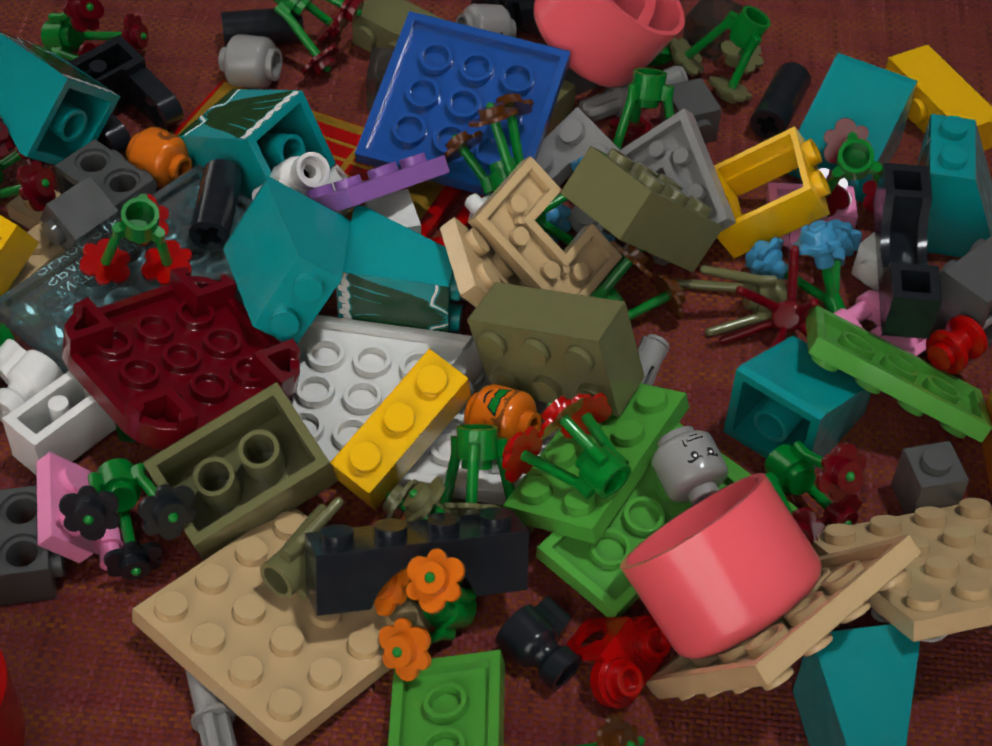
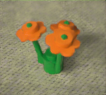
(443, 605)

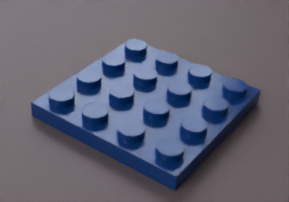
(441, 80)

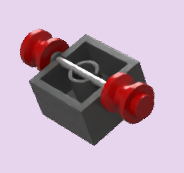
(965, 315)

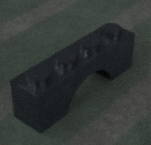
(906, 282)
(353, 564)

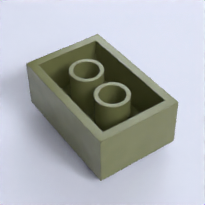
(642, 207)
(557, 344)
(244, 469)

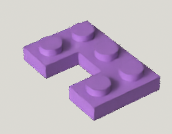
(381, 182)

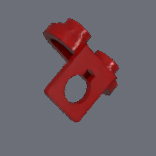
(623, 658)

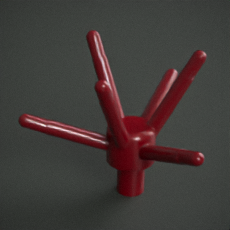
(785, 315)

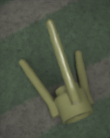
(765, 285)
(286, 569)

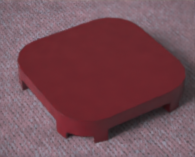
(174, 357)

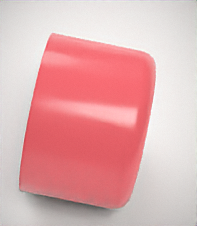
(609, 35)
(723, 568)

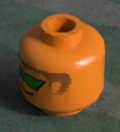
(159, 154)
(503, 407)

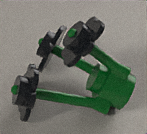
(117, 489)

